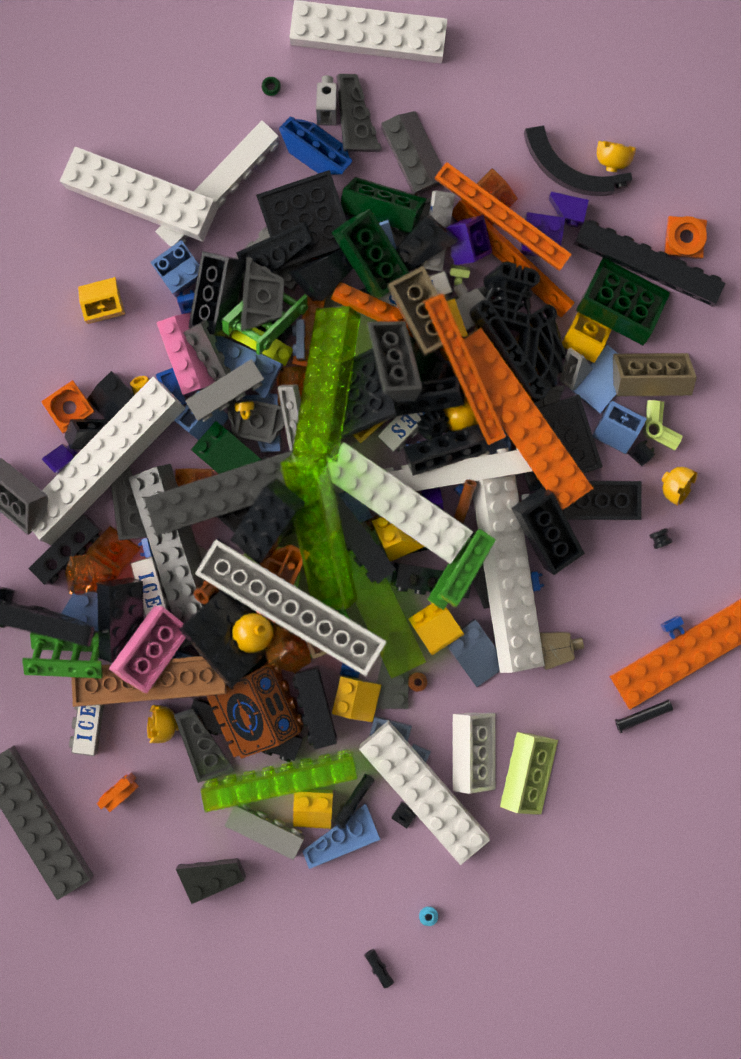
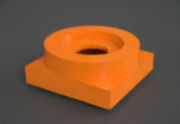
(675, 246)
(55, 402)
(119, 793)

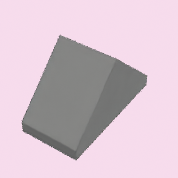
(575, 369)

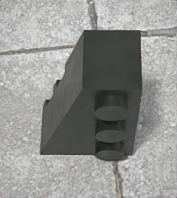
(209, 878)

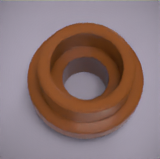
(413, 677)

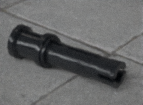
(348, 809)

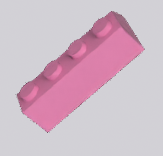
(189, 370)
(149, 649)

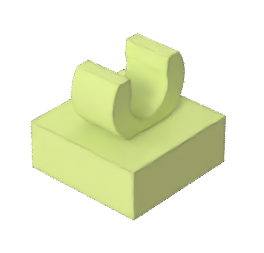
(459, 272)

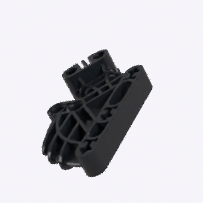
(511, 288)
(43, 621)

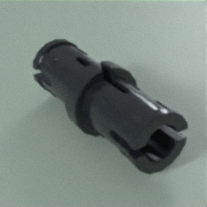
(378, 968)

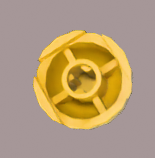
(614, 155)
(460, 417)
(678, 484)
(253, 632)
(161, 725)

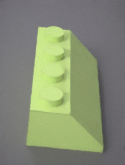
(528, 773)

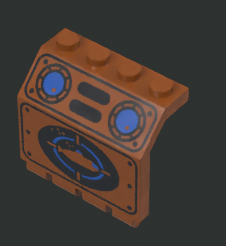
(257, 712)

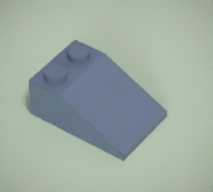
(475, 653)

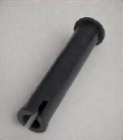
(644, 715)

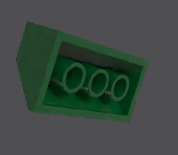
(386, 203)
(370, 252)

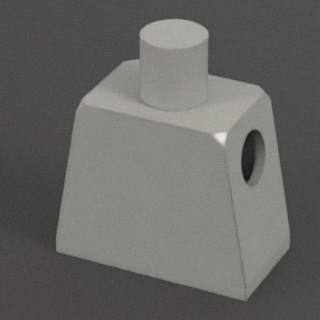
(326, 101)
(466, 302)

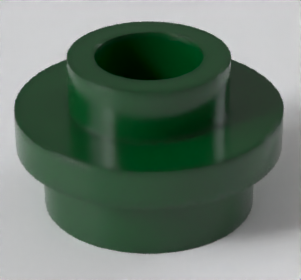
(271, 80)

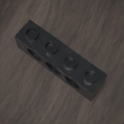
(435, 396)
(445, 449)
(41, 567)
(402, 575)

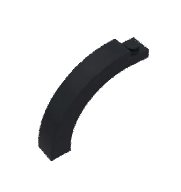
(563, 174)

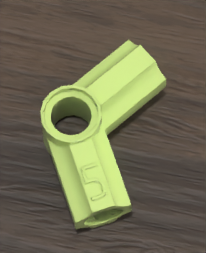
(664, 435)

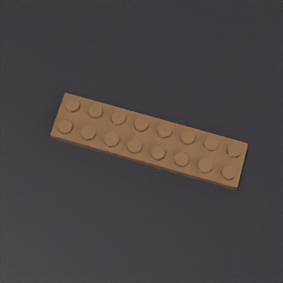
(178, 680)

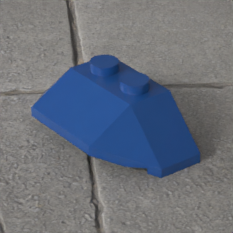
(314, 146)

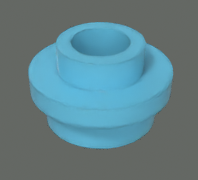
(428, 910)

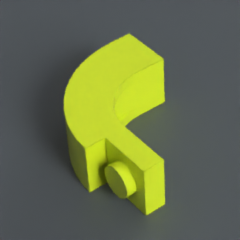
(278, 351)

